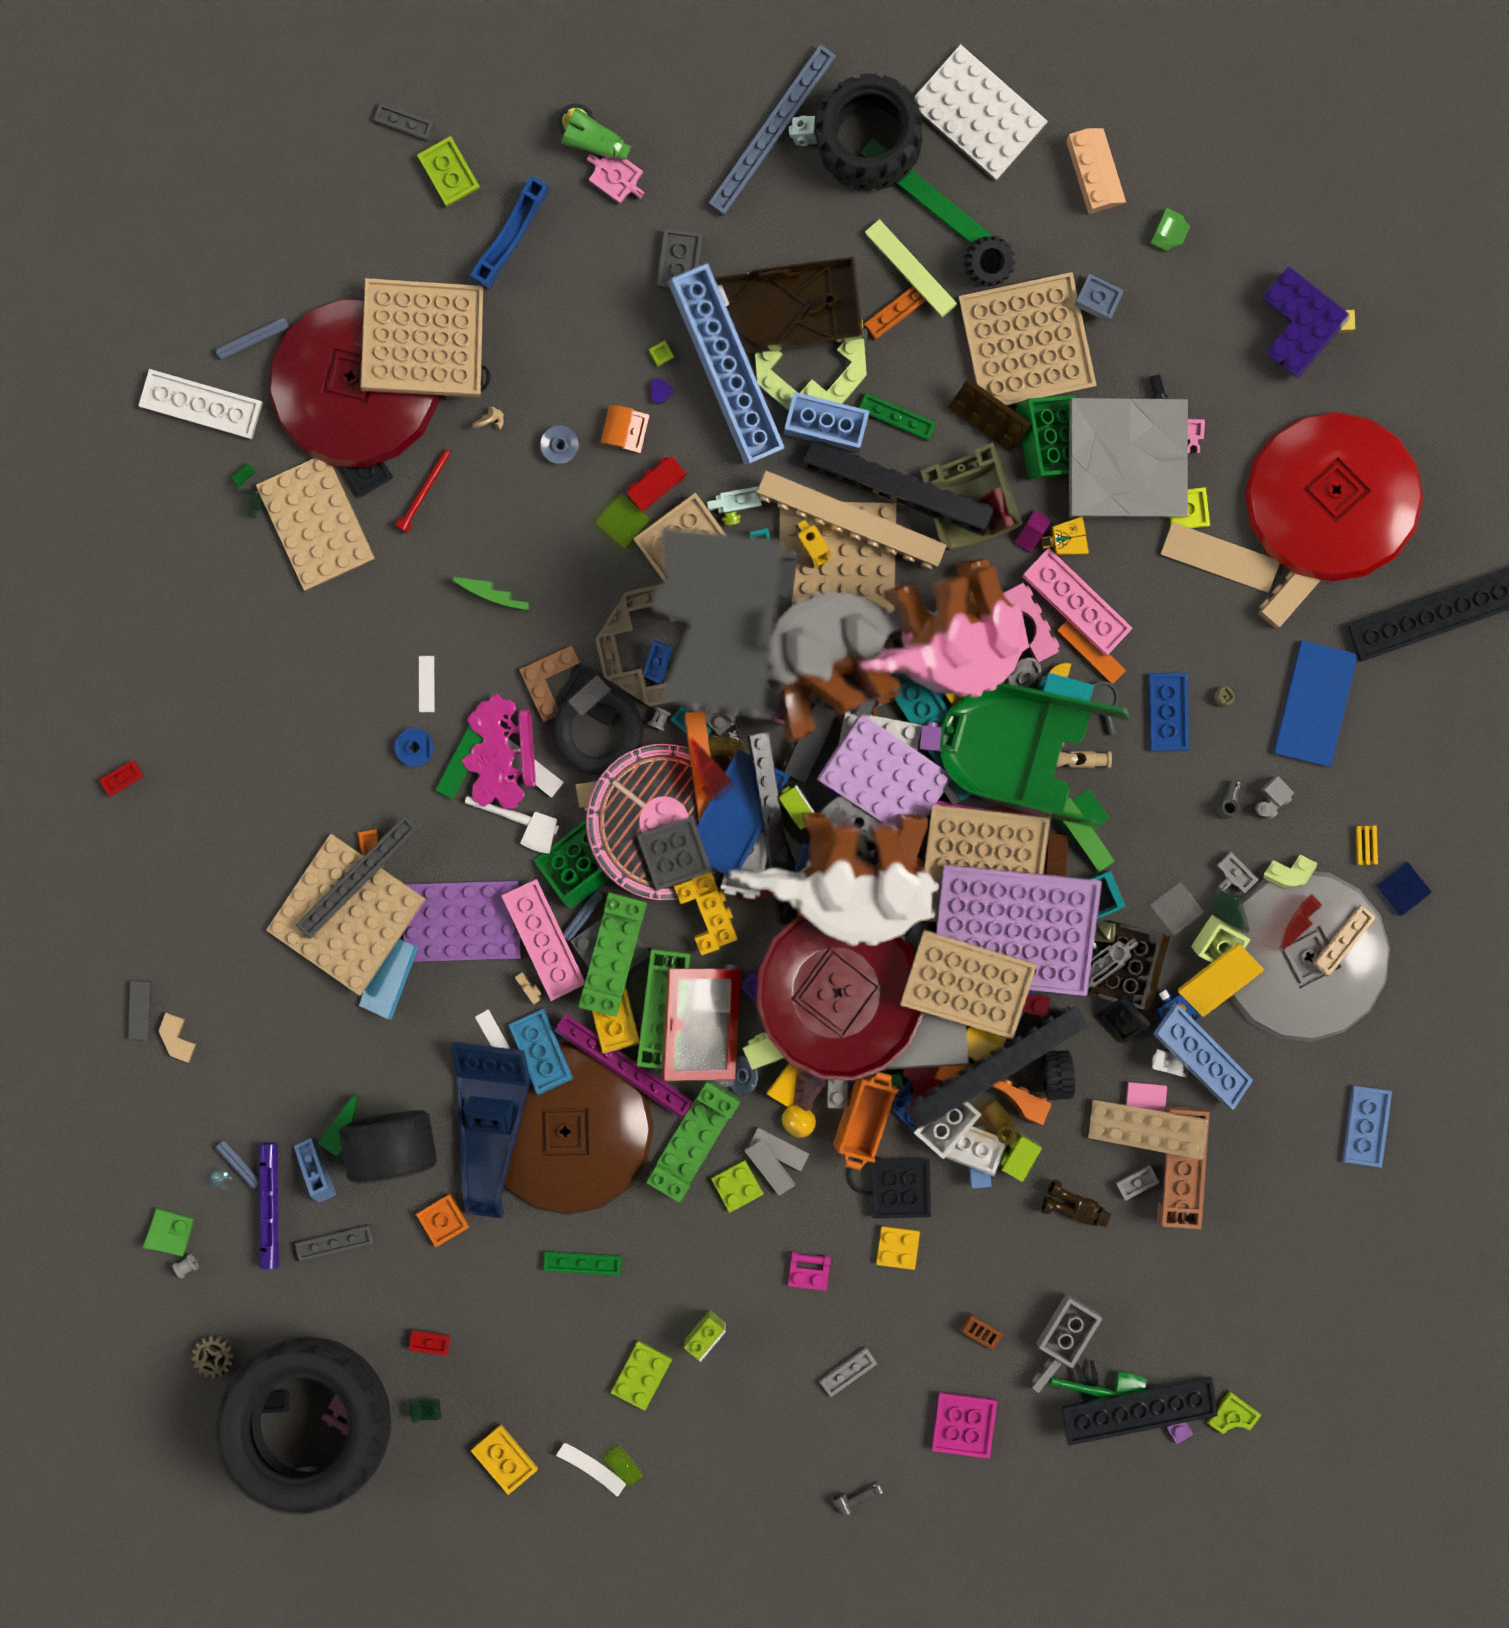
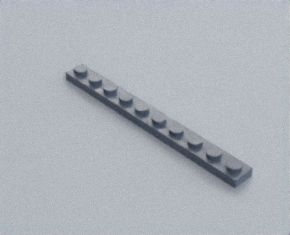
(772, 129)

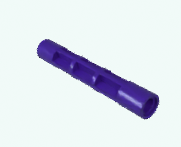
(268, 1205)

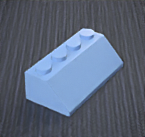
(826, 422)

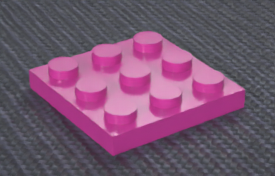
(964, 1425)

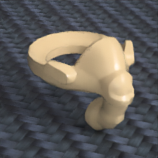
(492, 415)

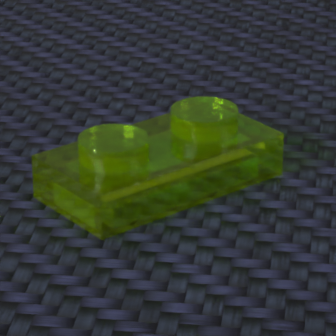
(623, 1465)

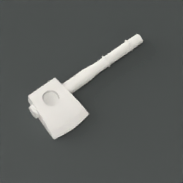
(540, 827)

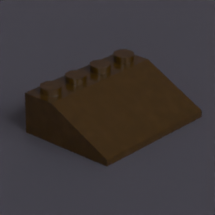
(1141, 972)

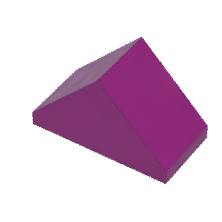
(1032, 531)

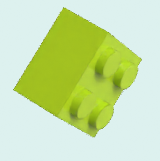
(1020, 1156)

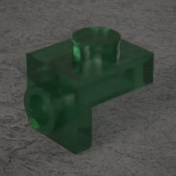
(425, 1410)

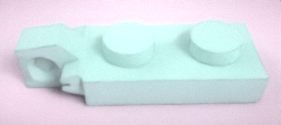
(735, 500)

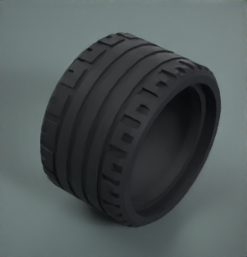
(388, 1146)

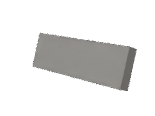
(782, 1149)
(769, 1167)
(848, 1372)

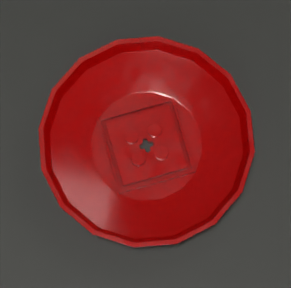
(1328, 532)

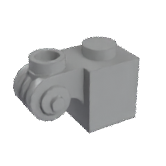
(1278, 795)

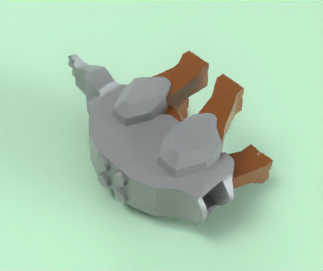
(822, 643)

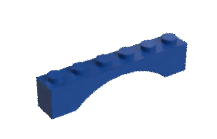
(498, 254)

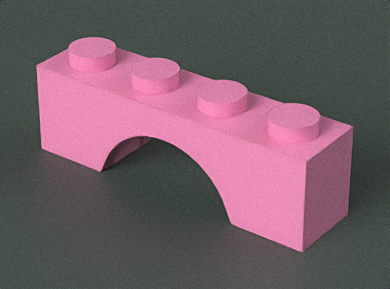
(1042, 644)

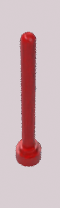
(405, 522)

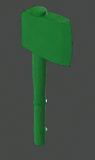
(1124, 1383)

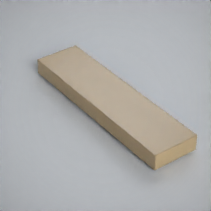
(1344, 940)

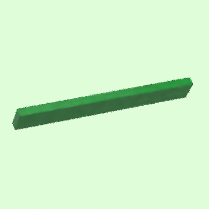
(932, 199)

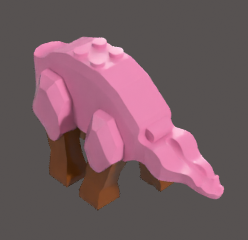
(968, 642)

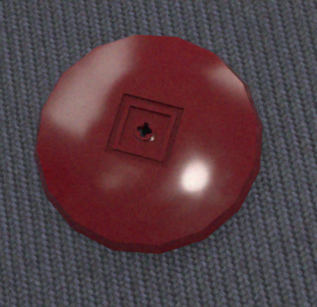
(325, 410)
(837, 1034)

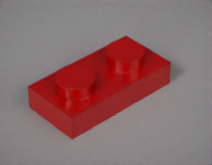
(121, 778)
(429, 1342)

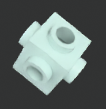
(803, 130)

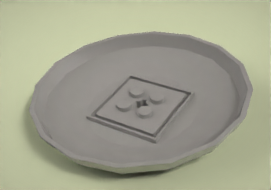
(1291, 993)

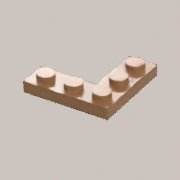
(537, 673)

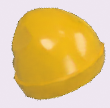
(798, 1121)

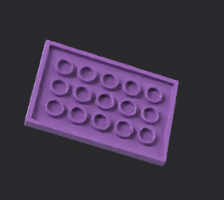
(464, 922)

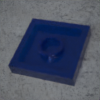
(1403, 888)

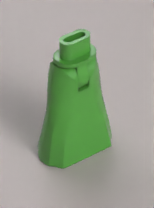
(593, 137)

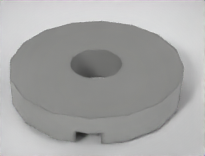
(1024, 673)

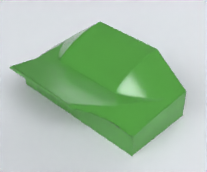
(1170, 231)

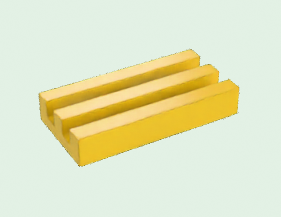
(1367, 845)

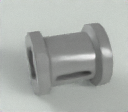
(659, 718)
(185, 1266)

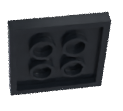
(901, 1188)

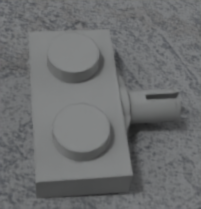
(1235, 873)

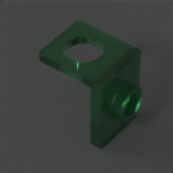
(255, 503)

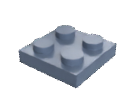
(1099, 298)

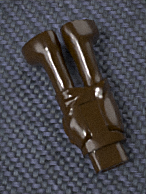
(1083, 1210)

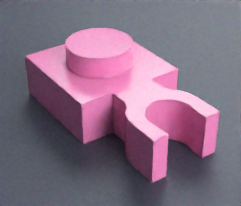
(1195, 432)

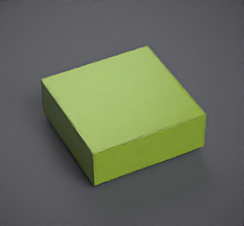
(661, 353)

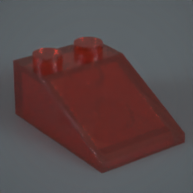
(713, 778)

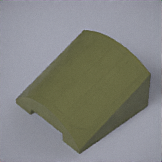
(973, 478)

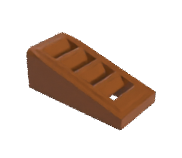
(968, 1324)

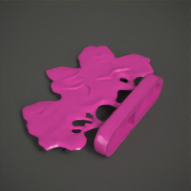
(495, 758)

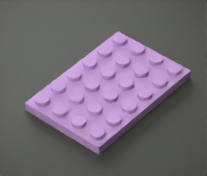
(883, 774)

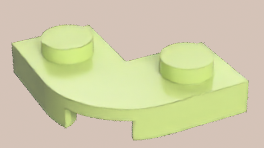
(1293, 877)

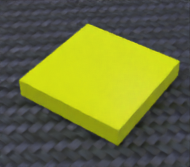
(1197, 510)

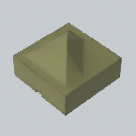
(1105, 932)

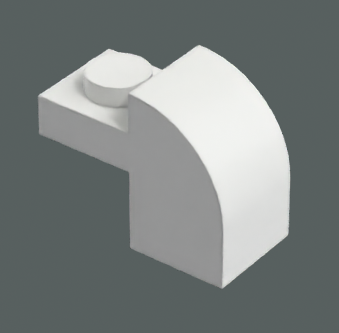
(1168, 1063)

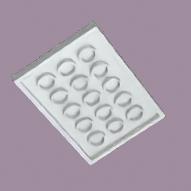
(978, 112)

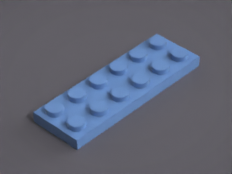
(1203, 1057)

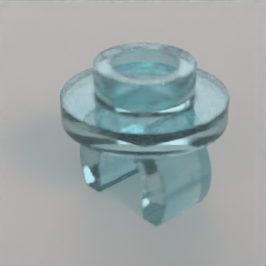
(217, 1178)

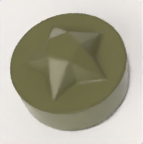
(1224, 696)

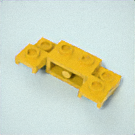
(713, 910)

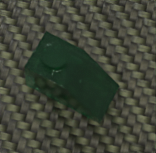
(1231, 910)

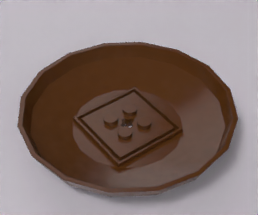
(600, 1155)

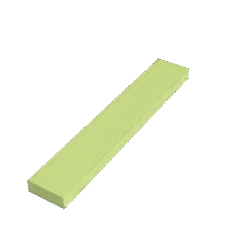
(910, 268)

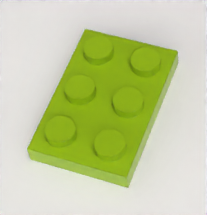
(448, 171)
(641, 1375)

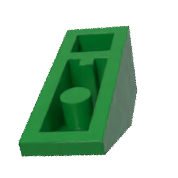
(331, 1139)

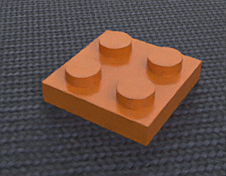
(442, 1220)

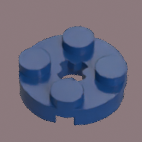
(422, 739)

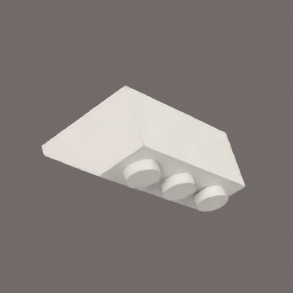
(949, 1129)

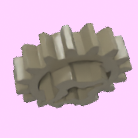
(210, 1349)

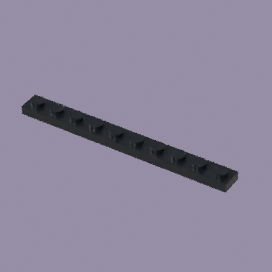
(771, 816)

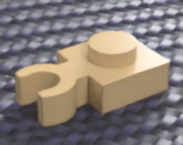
(531, 991)

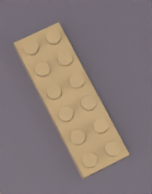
(1148, 1129)

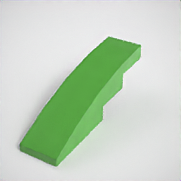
(486, 590)
(1088, 840)

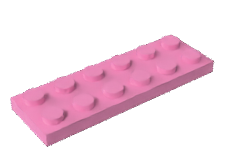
(1077, 602)
(543, 939)

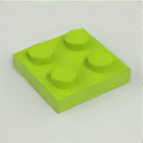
(737, 1186)

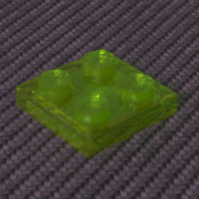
(622, 521)

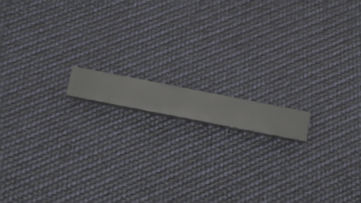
(358, 876)

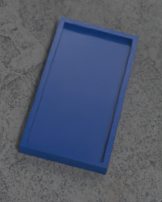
(1315, 703)
(734, 821)

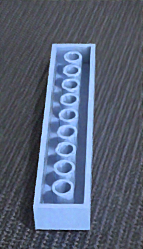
(725, 364)

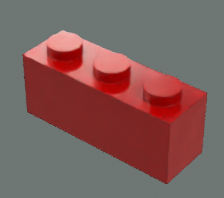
(656, 483)

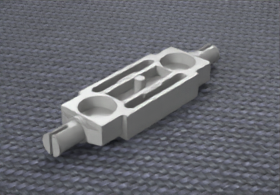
(1117, 953)

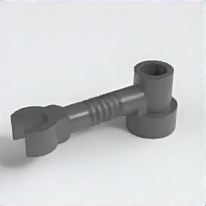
(843, 1503)

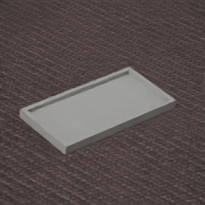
(935, 1044)

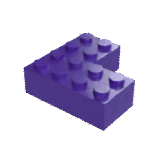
(1312, 321)

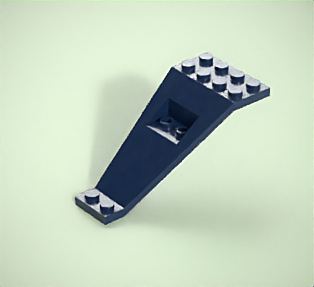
(490, 1109)

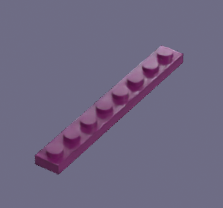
(624, 1067)

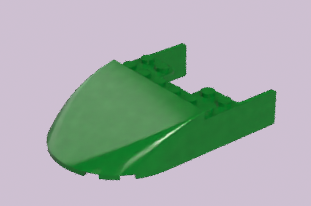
(1010, 744)

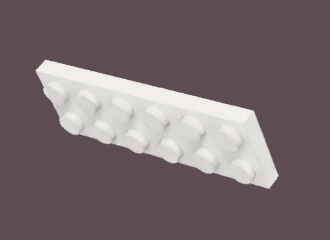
(200, 404)

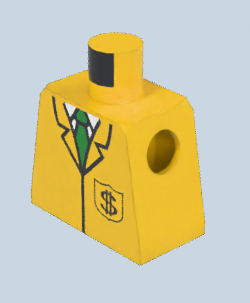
(1067, 539)

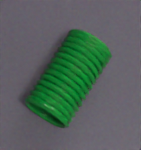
(243, 472)

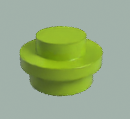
(731, 518)

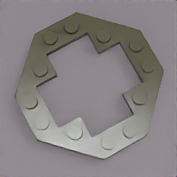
(619, 623)

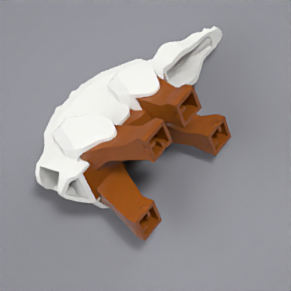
(850, 894)

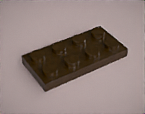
(989, 415)

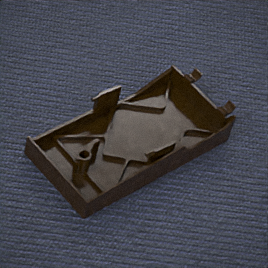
(794, 305)

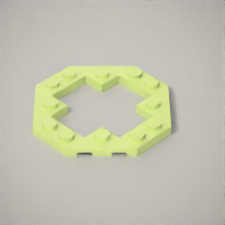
(838, 392)

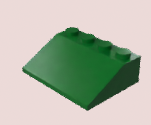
(1047, 438)
(572, 867)

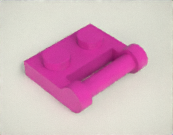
(809, 1277)

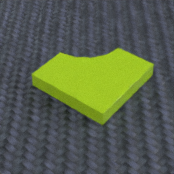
(1233, 1413)

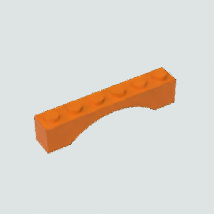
(1028, 1106)

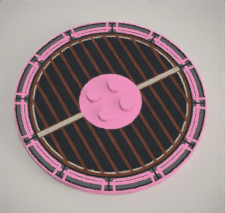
(635, 796)

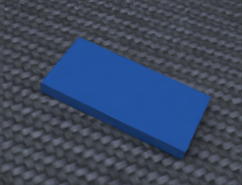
(1168, 711)

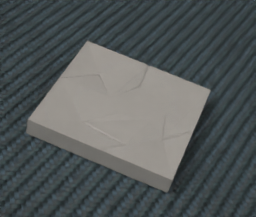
(1128, 458)

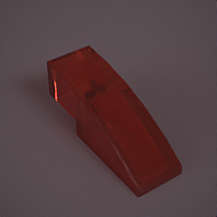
(1299, 921)

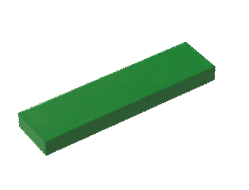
(897, 416)
(456, 770)
(582, 1263)

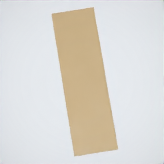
(1220, 557)

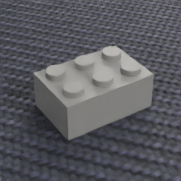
(1069, 1330)

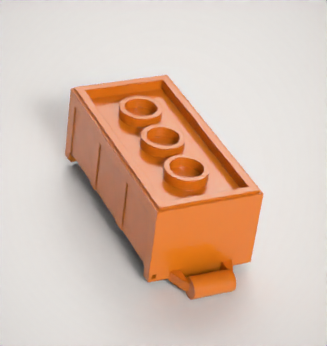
(865, 1119)

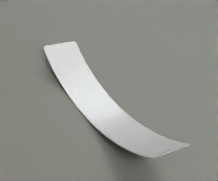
(592, 1467)

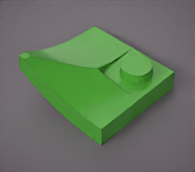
(169, 1232)

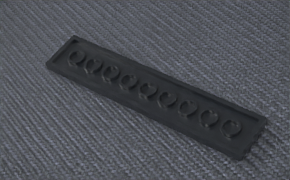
(1431, 616)

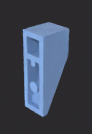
(314, 1171)

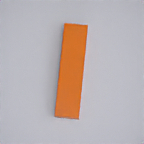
(894, 312)
(1106, 666)

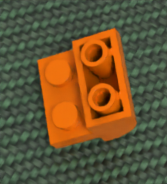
(624, 428)

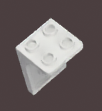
(754, 863)

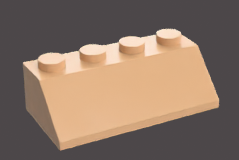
(1095, 169)

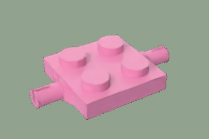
(615, 177)

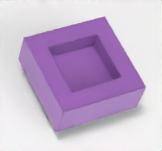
(1179, 1432)

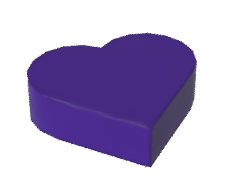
(661, 391)

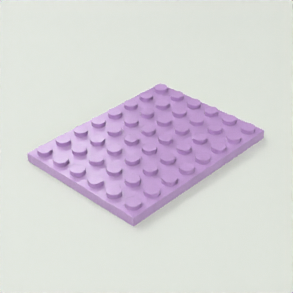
(1025, 917)

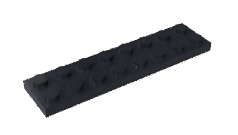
(1139, 1411)

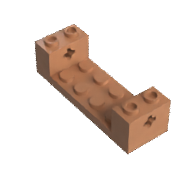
(1183, 1183)

